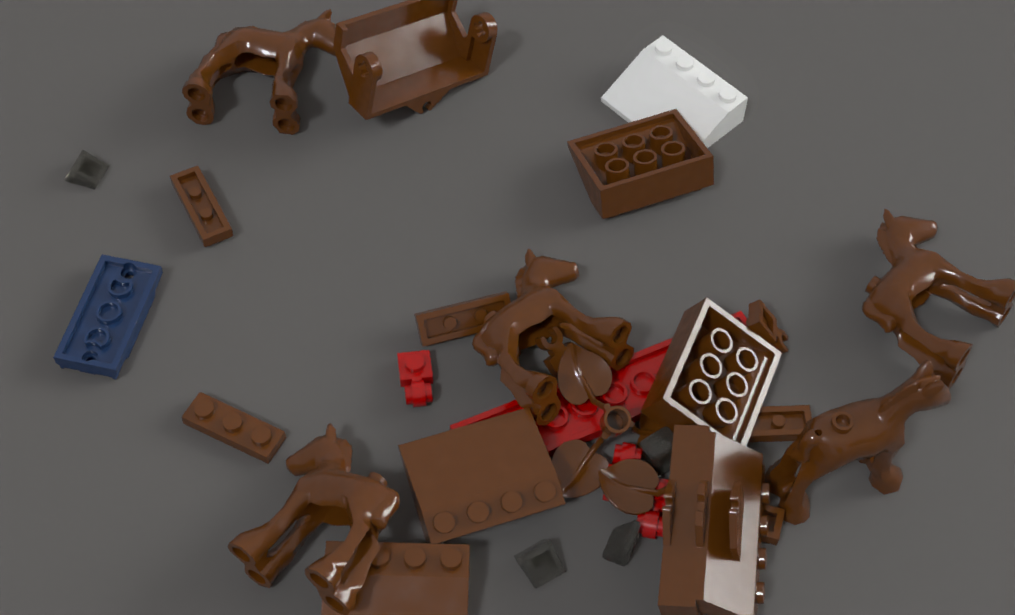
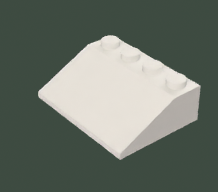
(670, 79)

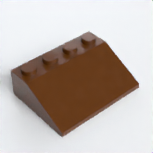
(642, 163)
(712, 374)
(480, 476)
(413, 580)

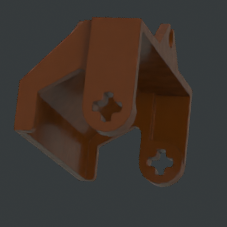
(411, 54)
(713, 526)

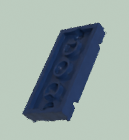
(108, 316)

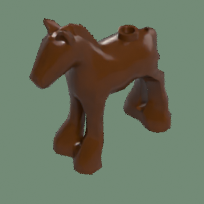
(260, 52)
(913, 279)
(536, 309)
(858, 431)
(322, 496)

